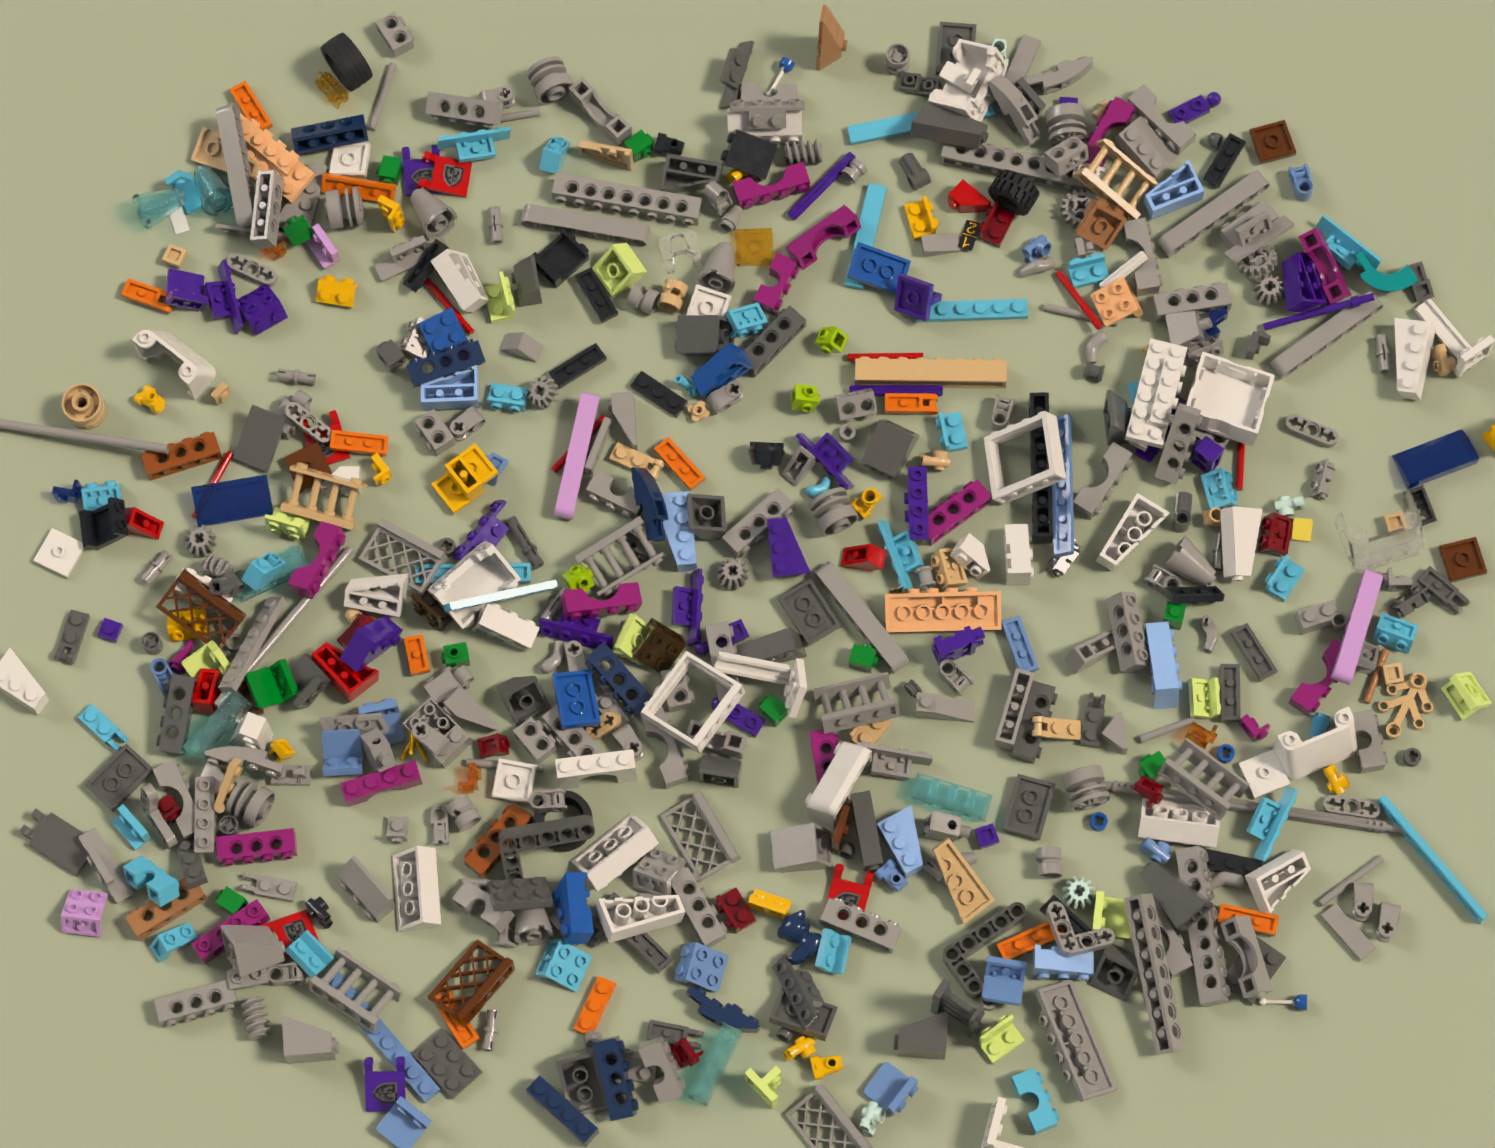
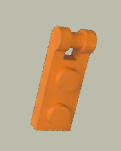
(145, 295)
(910, 403)

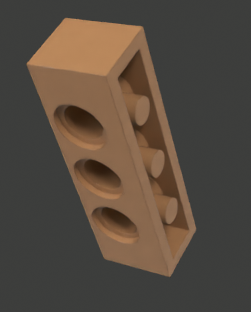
(163, 917)

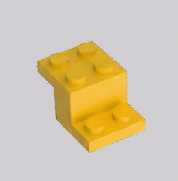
(464, 478)

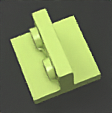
(630, 638)
(1465, 694)
(764, 1085)

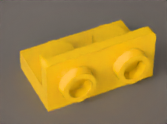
(392, 212)
(921, 218)
(769, 904)

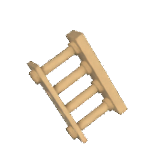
(1101, 187)
(310, 510)

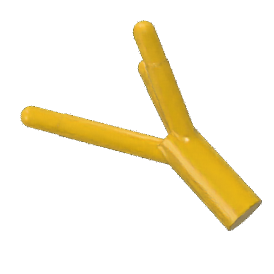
(410, 747)

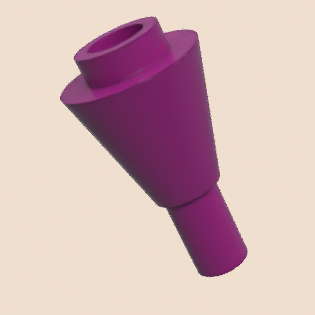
(175, 662)

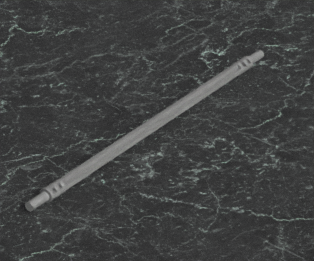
(1251, 806)

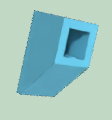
(554, 155)
(263, 570)

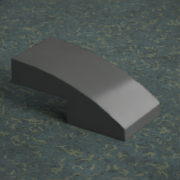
(1421, 289)

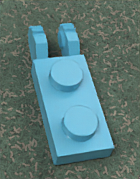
(101, 726)

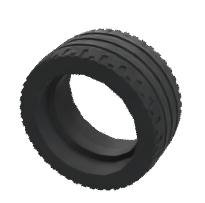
(346, 61)
(577, 801)

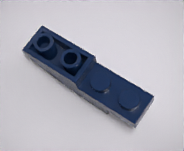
(650, 497)
(730, 1014)

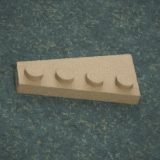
(210, 152)
(963, 884)

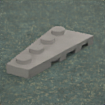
(307, 201)

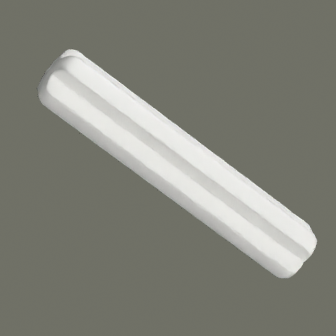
(1125, 269)

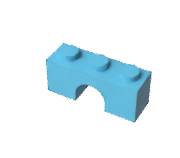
(160, 885)
(1029, 1084)

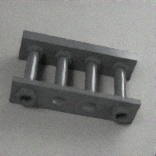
(946, 1001)

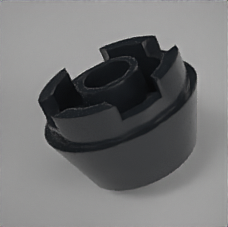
(766, 454)

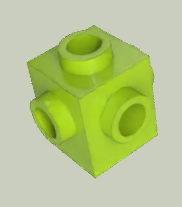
(831, 340)
(804, 398)
(578, 578)

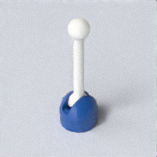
(785, 66)
(1299, 1001)

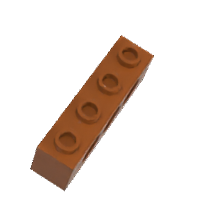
(190, 460)
(483, 866)

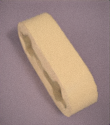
(605, 728)

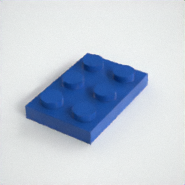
(877, 268)
(444, 331)
(576, 699)

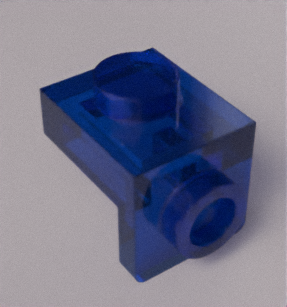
(1217, 317)
(66, 495)

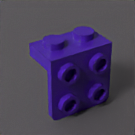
(262, 309)

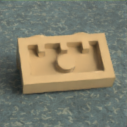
(947, 570)
(869, 732)

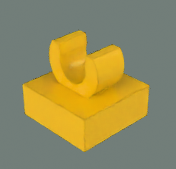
(282, 749)

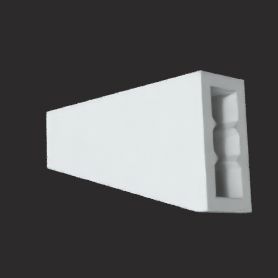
(1239, 540)

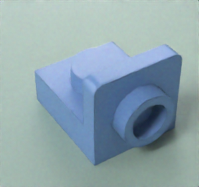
(499, 463)

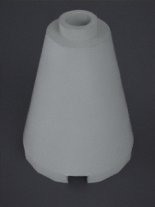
(432, 213)
(719, 269)
(1189, 563)
(532, 926)

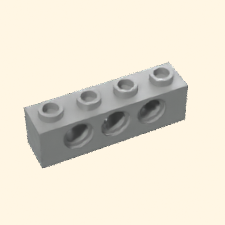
(491, 116)
(266, 209)
(1198, 293)
(1184, 415)
(739, 547)
(1128, 632)
(713, 633)
(1014, 709)
(586, 743)
(707, 936)
(885, 942)
(166, 1004)

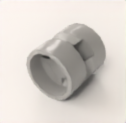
(897, 59)
(643, 298)
(462, 810)
(1049, 862)

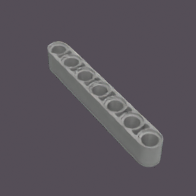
(236, 163)
(1213, 213)
(585, 225)
(1324, 337)
(861, 617)

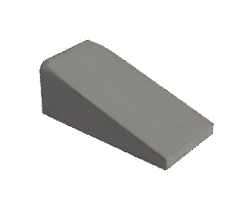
(939, 244)

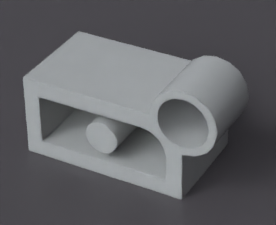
(300, 398)
(1319, 617)
(450, 678)

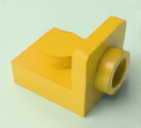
(381, 468)

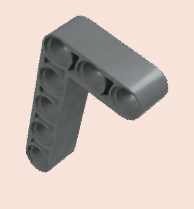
(538, 840)
(978, 943)

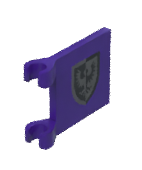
(416, 169)
(383, 1087)

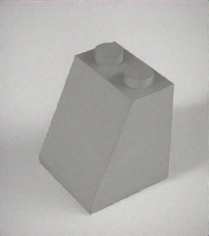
(801, 848)
(251, 947)
(307, 1043)

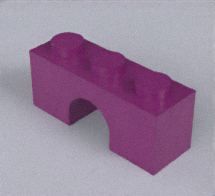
(784, 270)

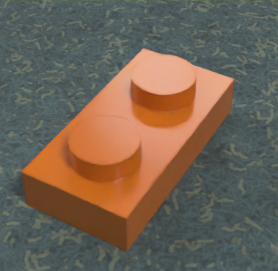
(416, 655)

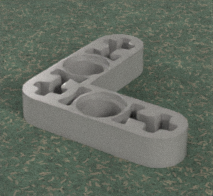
(149, 805)
(1075, 940)

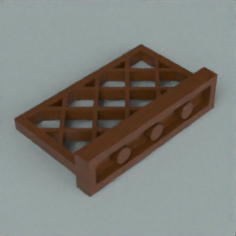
(216, 601)
(486, 988)

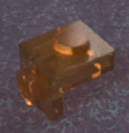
(275, 253)
(1200, 735)
(474, 775)

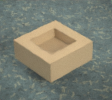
(174, 256)
(220, 393)
(1393, 521)
(1392, 673)

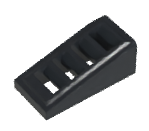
(1426, 503)

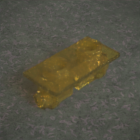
(326, 83)

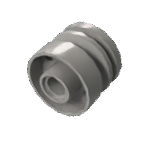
(549, 80)
(1065, 121)
(341, 208)
(833, 511)
(1086, 787)
(251, 802)

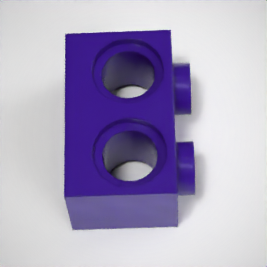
(1207, 454)

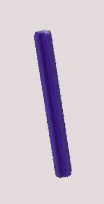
(821, 186)
(880, 390)

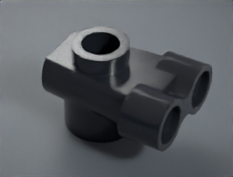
(664, 145)
(318, 909)

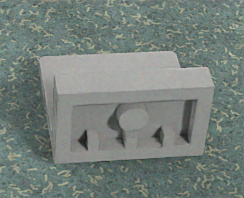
(655, 872)

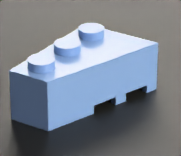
(1175, 192)
(452, 392)
(902, 841)
(1053, 964)

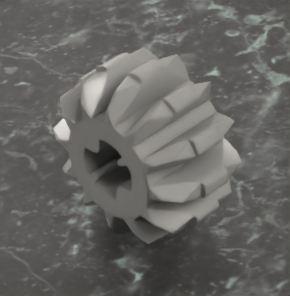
(1269, 296)
(549, 394)
(194, 536)
(215, 566)
(724, 573)

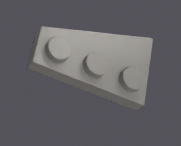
(364, 722)

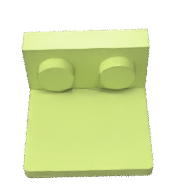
(501, 300)
(288, 524)
(206, 657)
(1111, 914)
(1000, 1039)

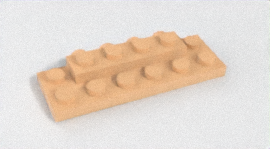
(275, 157)
(942, 610)

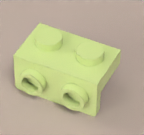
(1204, 698)

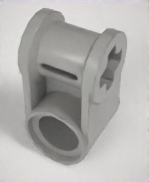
(498, 95)
(717, 197)
(723, 398)
(1001, 410)
(468, 421)
(1160, 578)
(577, 661)
(957, 680)
(432, 739)
(627, 739)
(550, 801)
(1362, 898)
(1387, 918)
(288, 974)

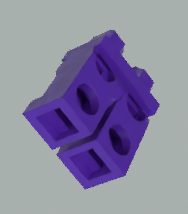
(959, 645)

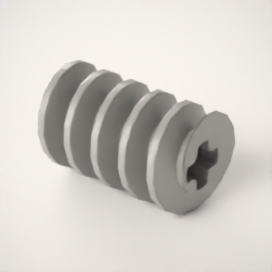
(803, 151)
(254, 1018)

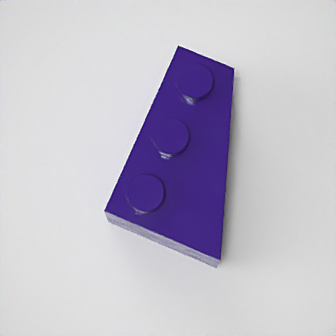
(1302, 284)
(784, 549)
(371, 642)

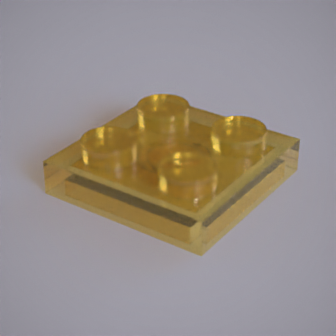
(754, 247)

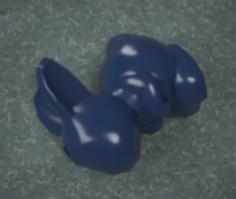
(797, 931)

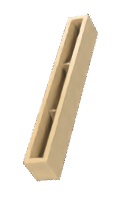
(937, 371)

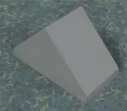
(522, 345)
(799, 466)
(1115, 734)

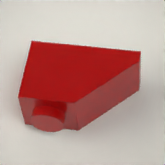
(967, 199)
(143, 523)
(863, 557)
(206, 691)

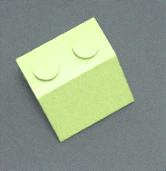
(619, 269)

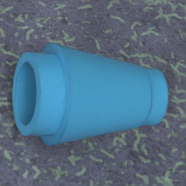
(1320, 724)

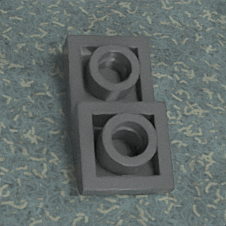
(918, 85)
(639, 551)

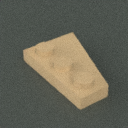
(609, 154)

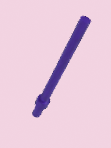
(1355, 301)

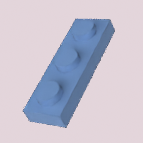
(1019, 644)

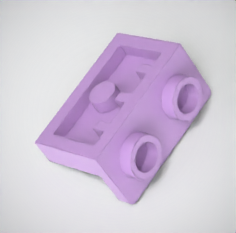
(322, 247)

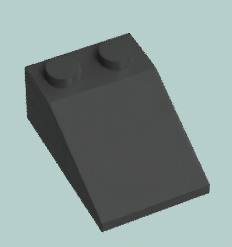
(1116, 418)
(581, 1080)

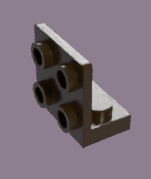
(431, 609)
(660, 647)

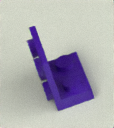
(185, 290)

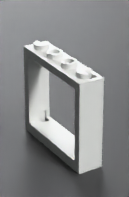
(1036, 482)
(716, 718)

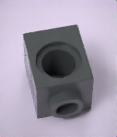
(390, 355)

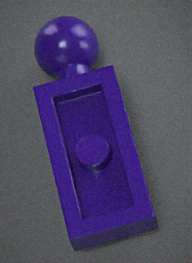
(1194, 108)
(740, 634)
(743, 718)

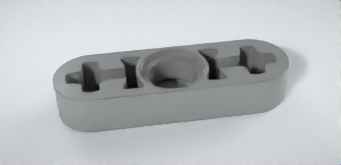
(246, 262)
(299, 410)
(1309, 423)
(1358, 802)

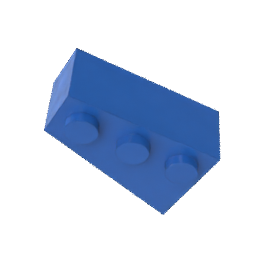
(721, 369)
(572, 908)

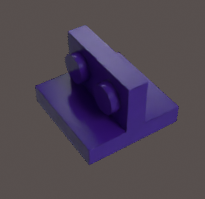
(915, 297)

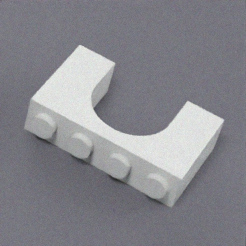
(615, 763)

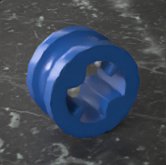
(1227, 747)
(1104, 822)

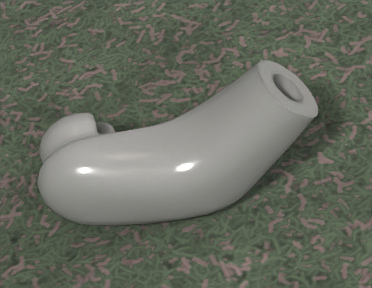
(1037, 266)
(1094, 344)
(1211, 633)
(555, 660)
(1227, 878)

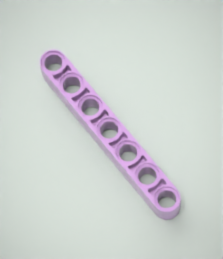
(576, 455)
(1357, 627)

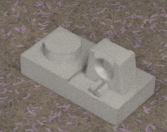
(293, 776)

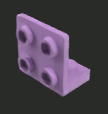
(83, 912)

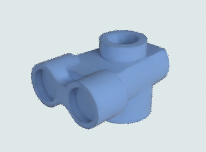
(1036, 247)
(1157, 851)
(890, 871)

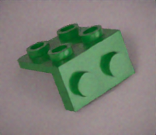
(272, 685)

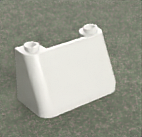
(967, 56)
(194, 369)
(475, 575)
(1318, 752)

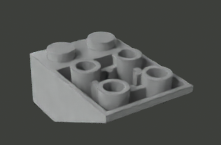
(439, 720)

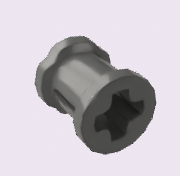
(1094, 371)

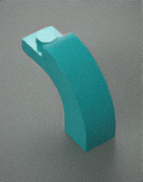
(1385, 281)

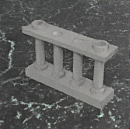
(603, 547)
(858, 715)
(1195, 789)
(350, 1007)

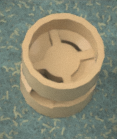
(672, 295)

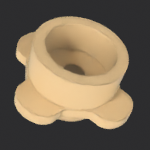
(698, 416)

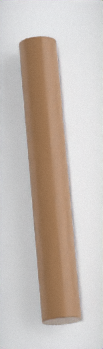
(1375, 676)

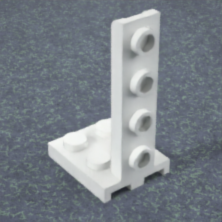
(1455, 344)
(789, 675)
(994, 1128)

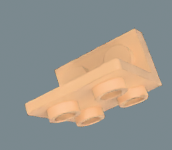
(1116, 302)

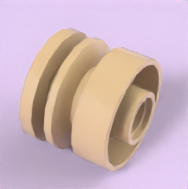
(84, 406)

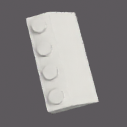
(792, 132)
(1178, 823)
(615, 851)
(416, 889)

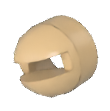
(352, 615)

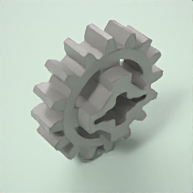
(1076, 200)
(1258, 262)

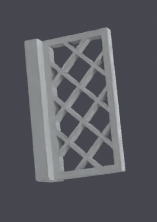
(407, 540)
(714, 826)
(838, 1115)

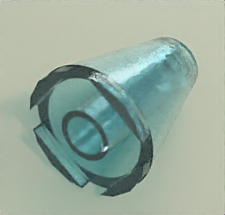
(212, 191)
(158, 205)

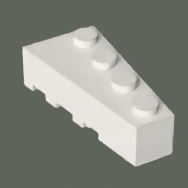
(1413, 352)
(1135, 525)
(636, 916)

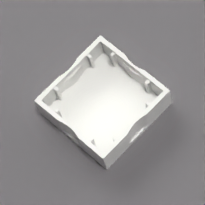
(1229, 397)

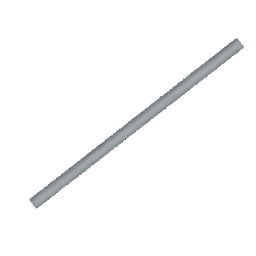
(84, 436)
(290, 619)

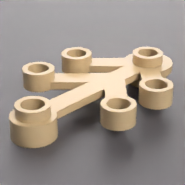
(1407, 703)

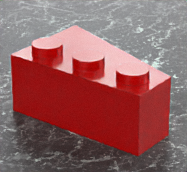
(344, 678)

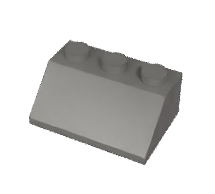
(1145, 147)
(366, 890)

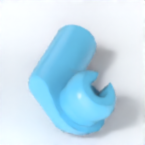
(687, 384)
(815, 490)

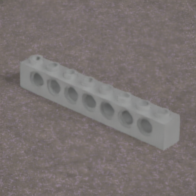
(1008, 155)
(637, 195)
(1154, 973)
(1220, 993)

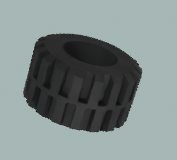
(1013, 192)

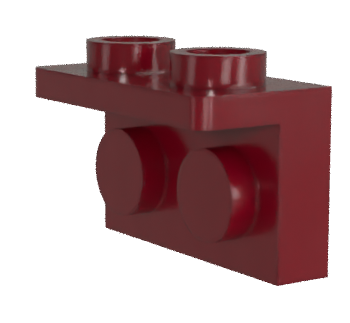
(996, 225)
(1275, 534)
(345, 638)
(735, 910)

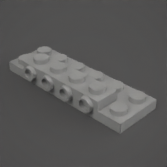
(1074, 1041)

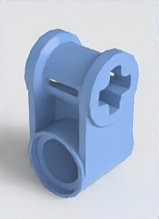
(1300, 179)
(161, 677)

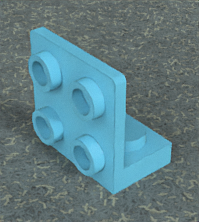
(563, 964)

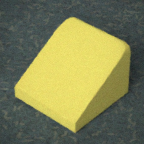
(1302, 529)

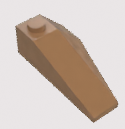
(830, 41)

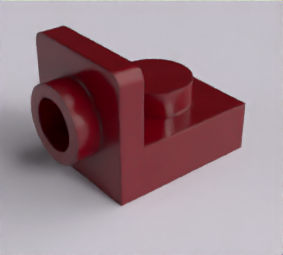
(493, 745)
(1150, 789)
(169, 809)
(684, 1053)

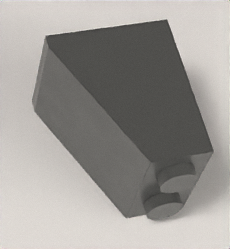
(702, 334)
(889, 448)
(923, 1038)

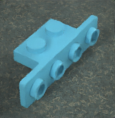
(474, 145)
(1344, 245)
(903, 553)
(1269, 820)

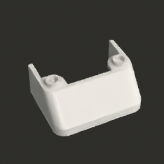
(837, 783)

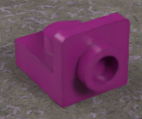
(1250, 727)

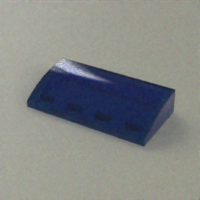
(1435, 459)
(232, 500)

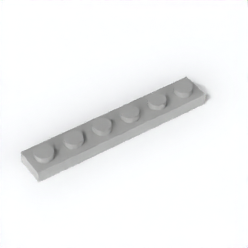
(252, 644)

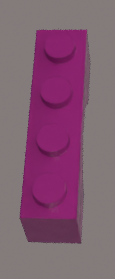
(1117, 114)
(750, 193)
(838, 224)
(1330, 274)
(307, 580)
(578, 604)
(1307, 696)
(396, 777)

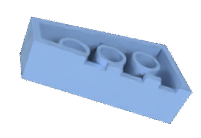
(677, 531)
(1162, 665)

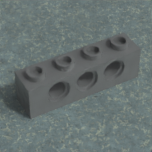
(787, 317)
(1038, 692)
(181, 724)

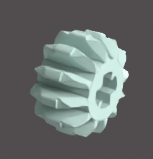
(1075, 899)

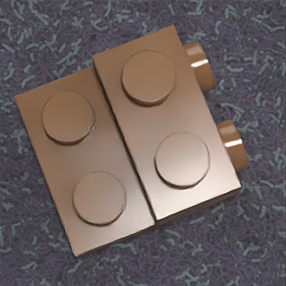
(1101, 223)

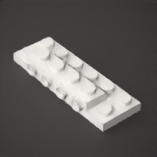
(1157, 393)

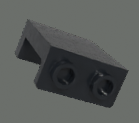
(748, 154)
(561, 258)
(104, 524)

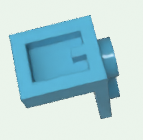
(186, 182)
(171, 940)

